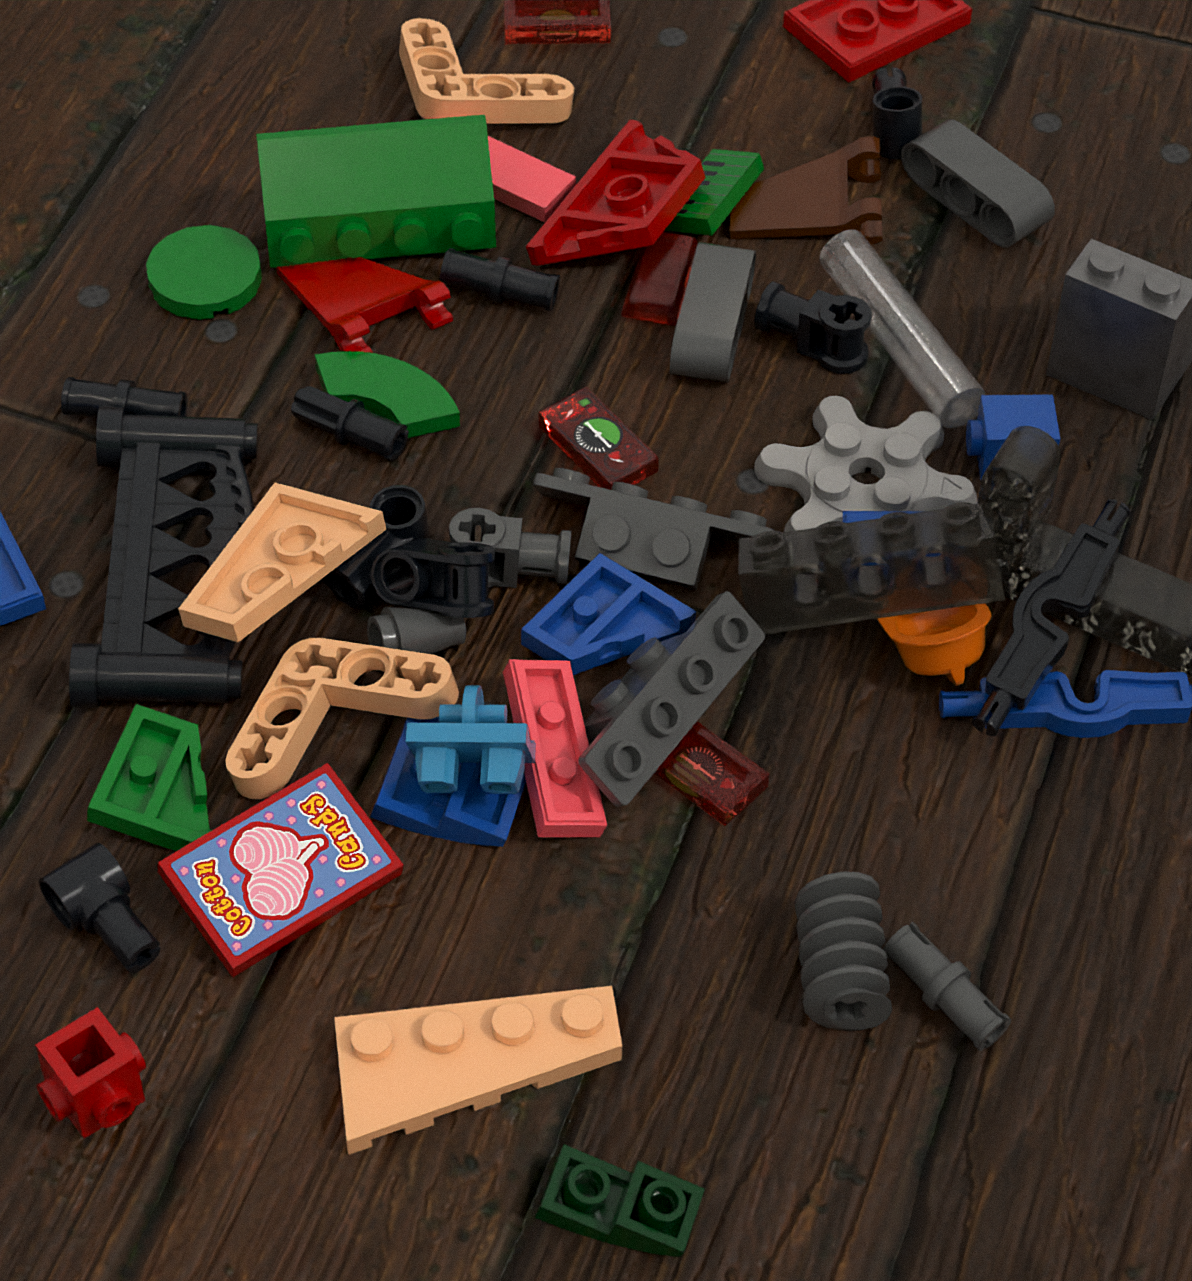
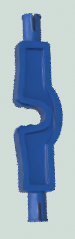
(1119, 701)

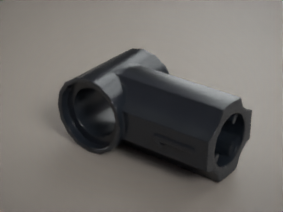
(405, 522)

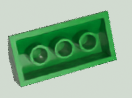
(377, 190)

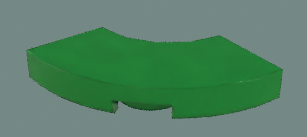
(389, 389)

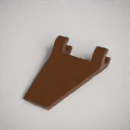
(814, 198)

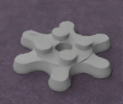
(849, 447)

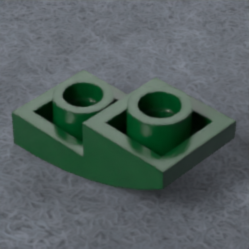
(620, 1207)

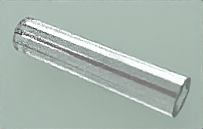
(903, 329)

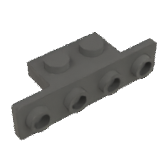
(646, 534)
(663, 696)

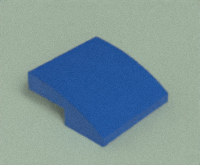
(458, 816)

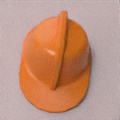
(940, 639)

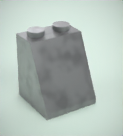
(1122, 329)

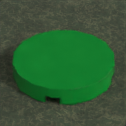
(203, 271)

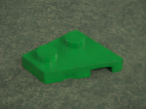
(154, 782)

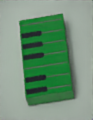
(725, 183)

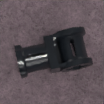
(818, 325)

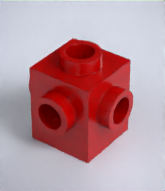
(90, 1074)

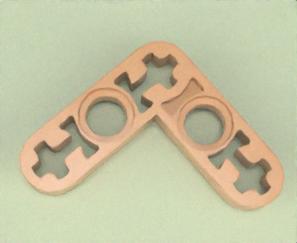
(503, 98)
(323, 675)

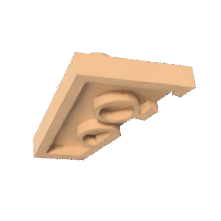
(275, 558)

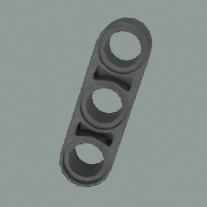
(977, 183)
(712, 312)

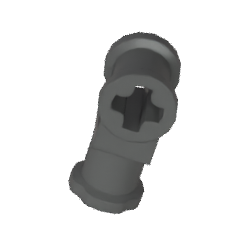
(514, 550)

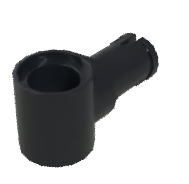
(895, 112)
(94, 894)

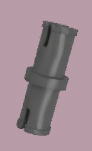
(946, 986)

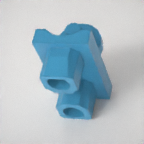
(473, 735)

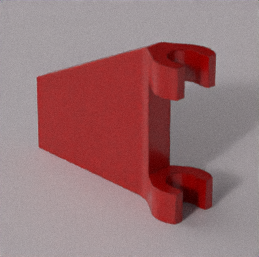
(359, 293)

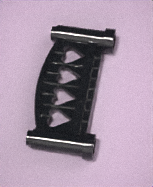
(133, 656)

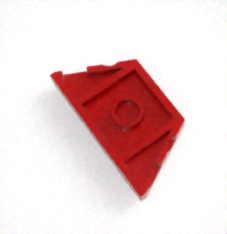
(620, 200)

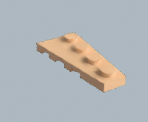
(436, 1059)

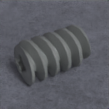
(843, 952)

